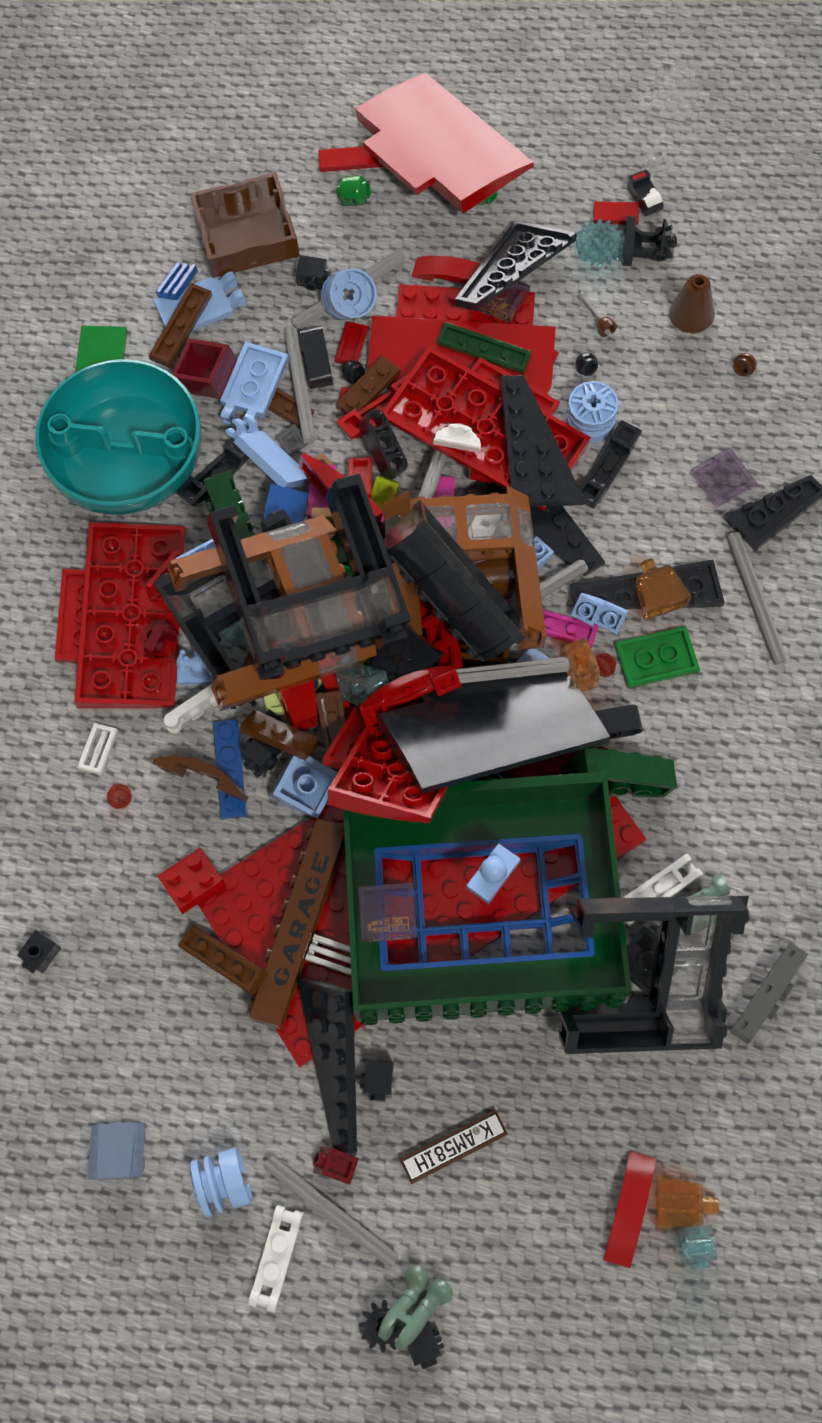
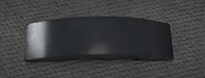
(610, 463)
(194, 489)

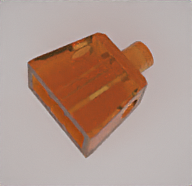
(660, 590)
(581, 664)
(681, 1203)

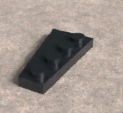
(775, 511)

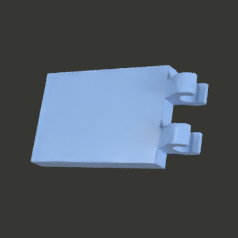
(218, 306)
(253, 382)
(267, 454)

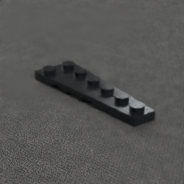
(698, 578)

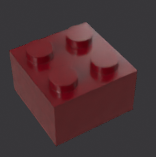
(205, 367)

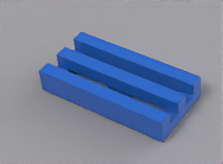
(173, 280)

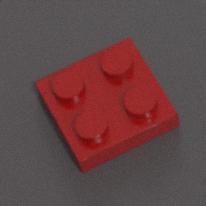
(191, 880)

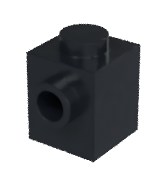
(312, 272)
(38, 952)
(377, 1080)
(426, 1347)

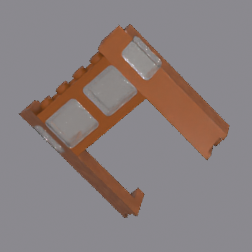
(486, 530)
(299, 561)

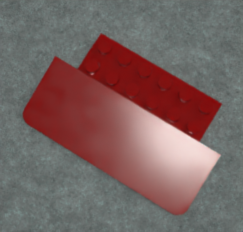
(421, 319)

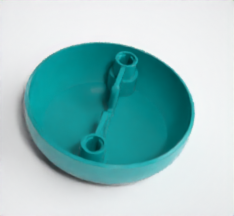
(119, 437)

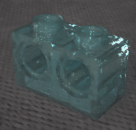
(360, 682)
(697, 1246)

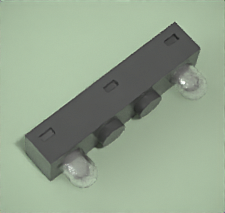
(772, 988)

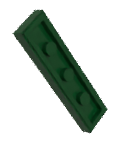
(488, 348)

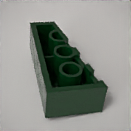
(224, 494)
(626, 771)

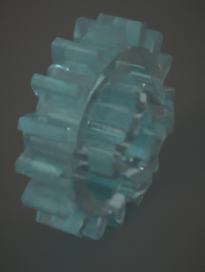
(590, 247)

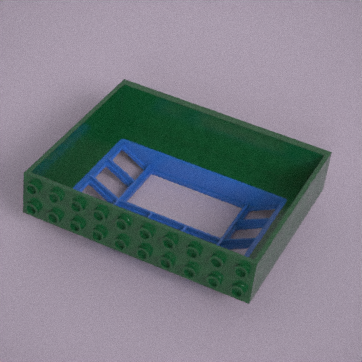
(470, 822)

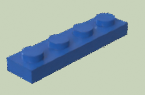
(230, 763)

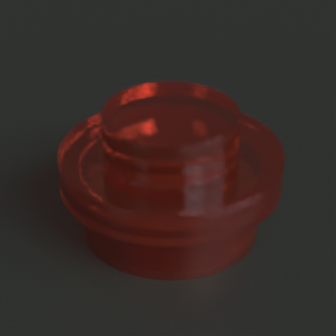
(606, 664)
(119, 796)

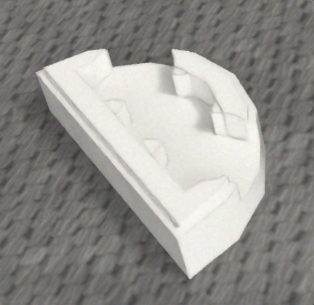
(458, 437)

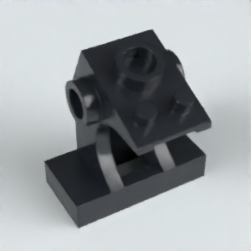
(634, 237)
(258, 755)

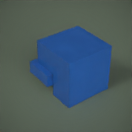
(289, 499)

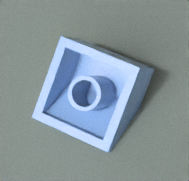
(303, 785)

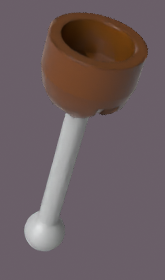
(604, 322)

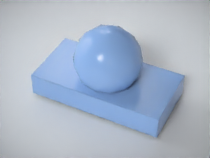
(493, 873)

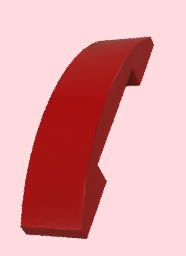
(444, 268)
(350, 422)
(408, 687)
(630, 1209)

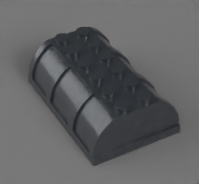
(452, 584)

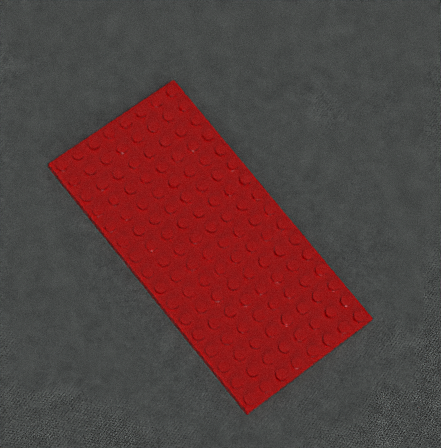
(256, 888)

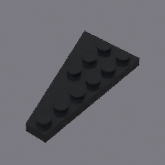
(513, 258)
(532, 452)
(555, 529)
(405, 655)
(332, 1040)

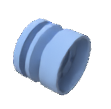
(360, 297)
(593, 410)
(220, 1182)

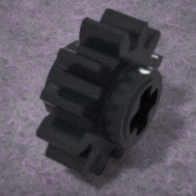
(373, 1322)

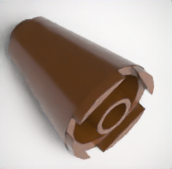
(693, 306)
(498, 574)

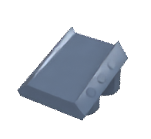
(116, 1151)

